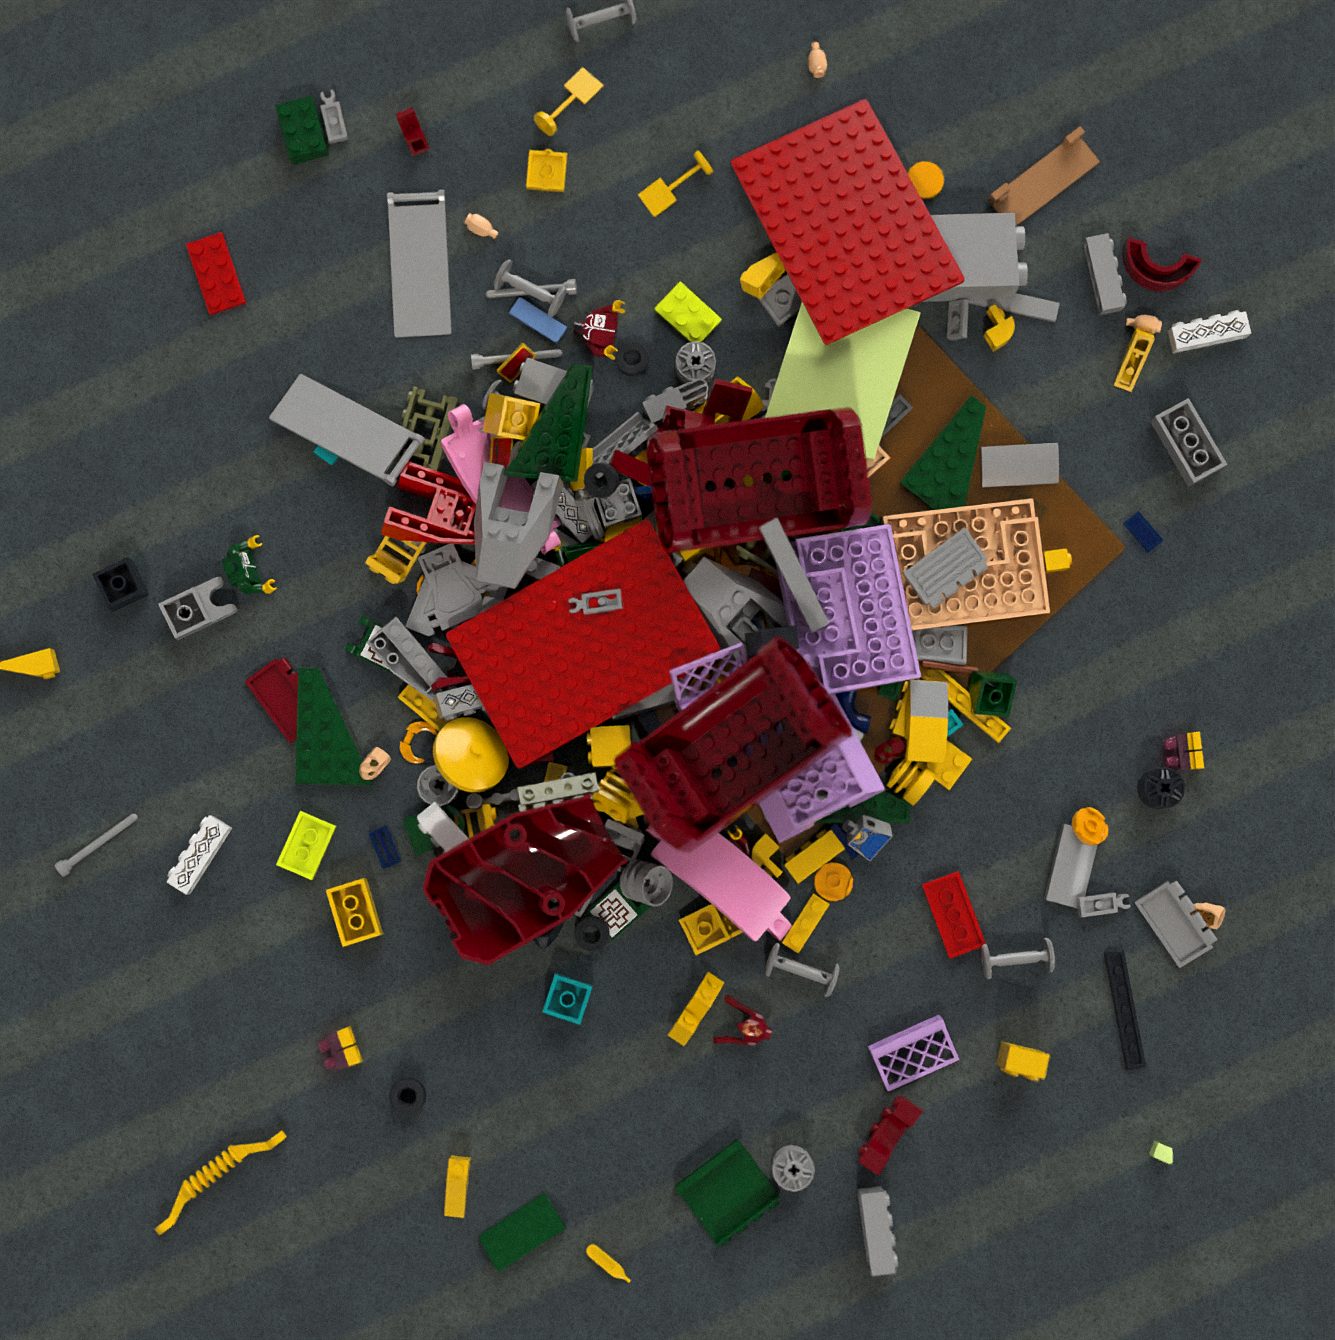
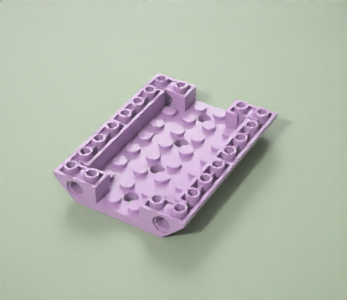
(843, 773)

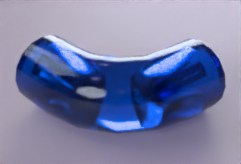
(857, 720)

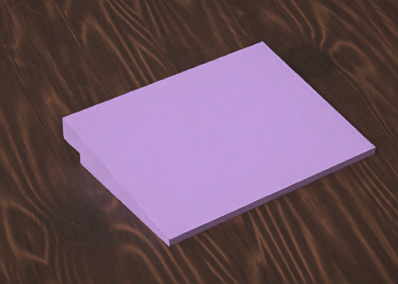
(866, 607)

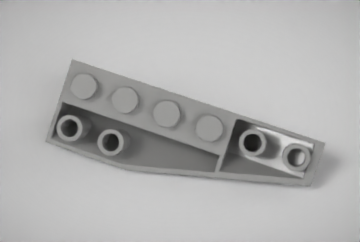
(407, 658)

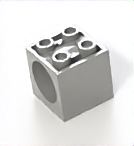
(619, 506)

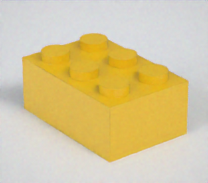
(354, 912)
(1023, 1060)

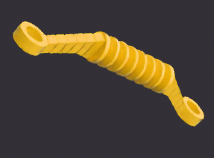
(188, 1189)

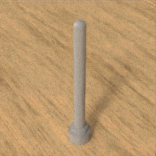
(570, 287)
(479, 361)
(65, 866)

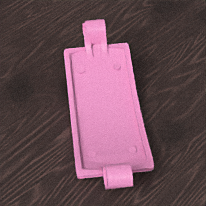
(469, 451)
(729, 883)

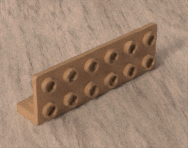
(1045, 178)

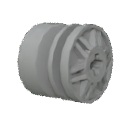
(695, 351)
(430, 793)
(646, 882)
(784, 1159)

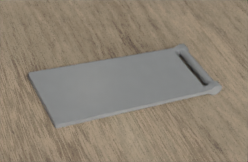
(419, 265)
(345, 428)

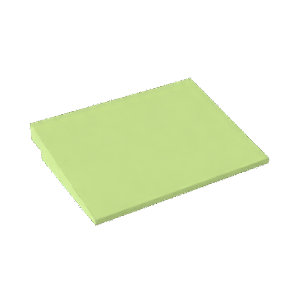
(850, 372)

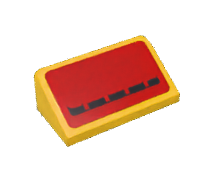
(512, 364)
(500, 450)

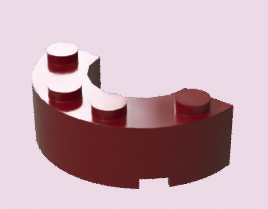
(1152, 275)
(887, 1132)

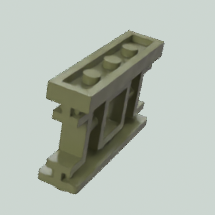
(438, 433)

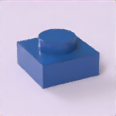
(643, 493)

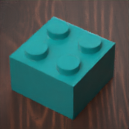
(567, 998)

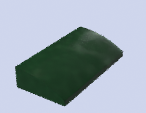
(522, 1232)

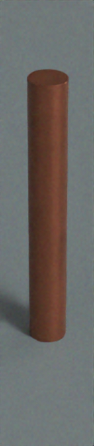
(947, 667)

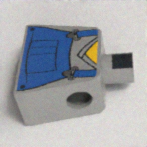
(867, 835)

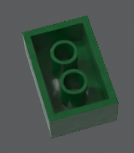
(302, 130)

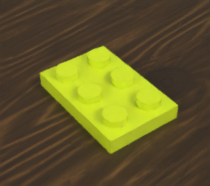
(687, 314)
(306, 845)

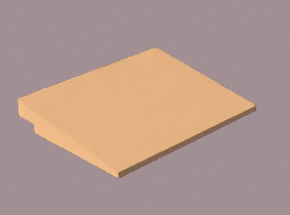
(1009, 539)

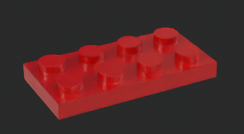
(216, 273)
(953, 914)

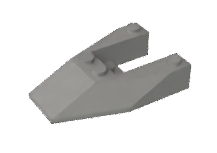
(511, 538)
(728, 595)

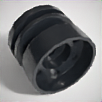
(1150, 786)

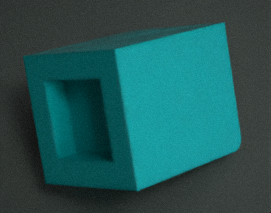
(325, 455)

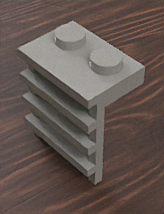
(627, 838)

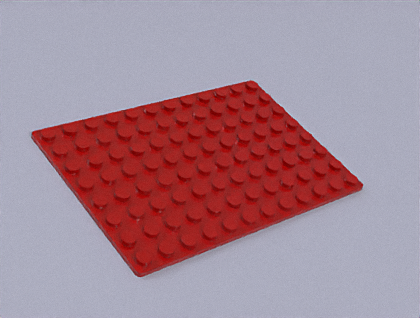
(847, 222)
(564, 672)

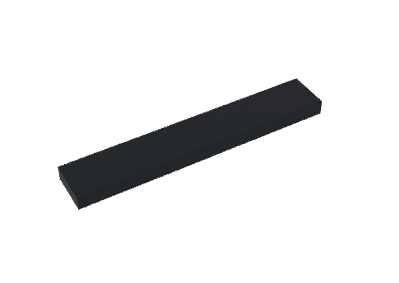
(1125, 1009)

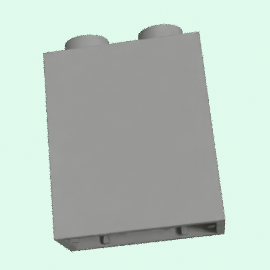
(986, 255)

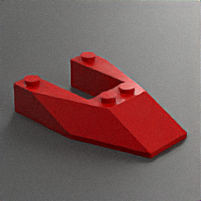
(450, 514)

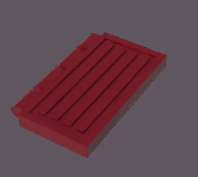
(278, 695)

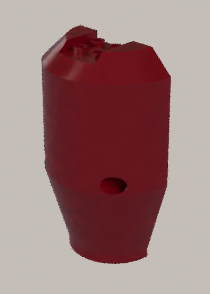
(555, 854)

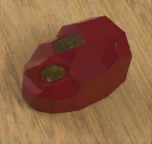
(890, 750)

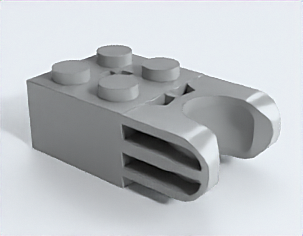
(683, 397)
(201, 609)

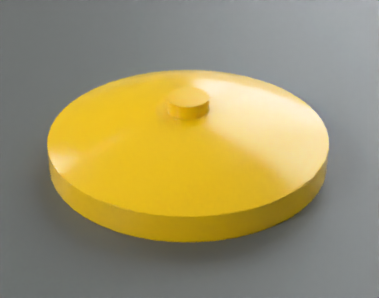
(470, 754)

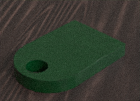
(420, 841)

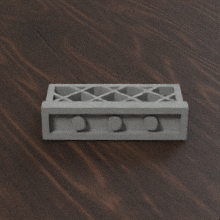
(624, 439)

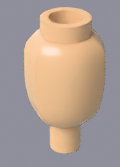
(817, 61)
(480, 225)
(1146, 323)

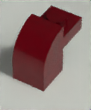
(412, 131)

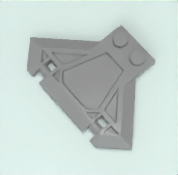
(448, 592)

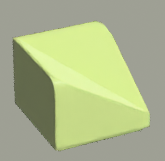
(1161, 1152)

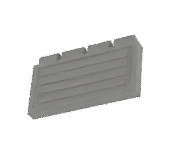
(944, 567)
(1174, 924)

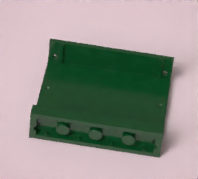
(728, 1193)

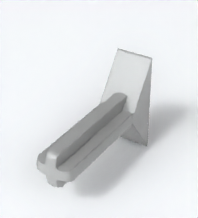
(587, 505)

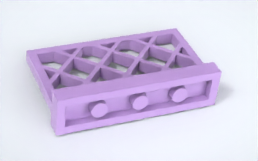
(707, 661)
(907, 1037)

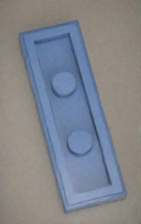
(538, 320)

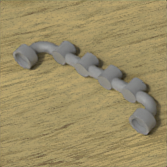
(476, 801)

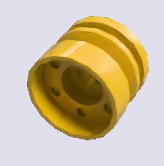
(912, 780)

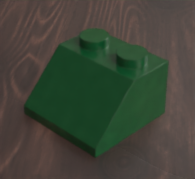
(992, 693)

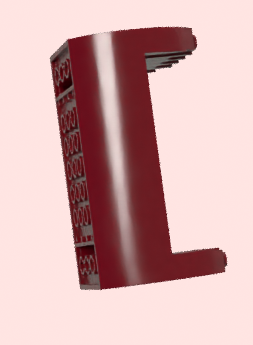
(818, 449)
(676, 763)

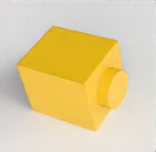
(1056, 560)

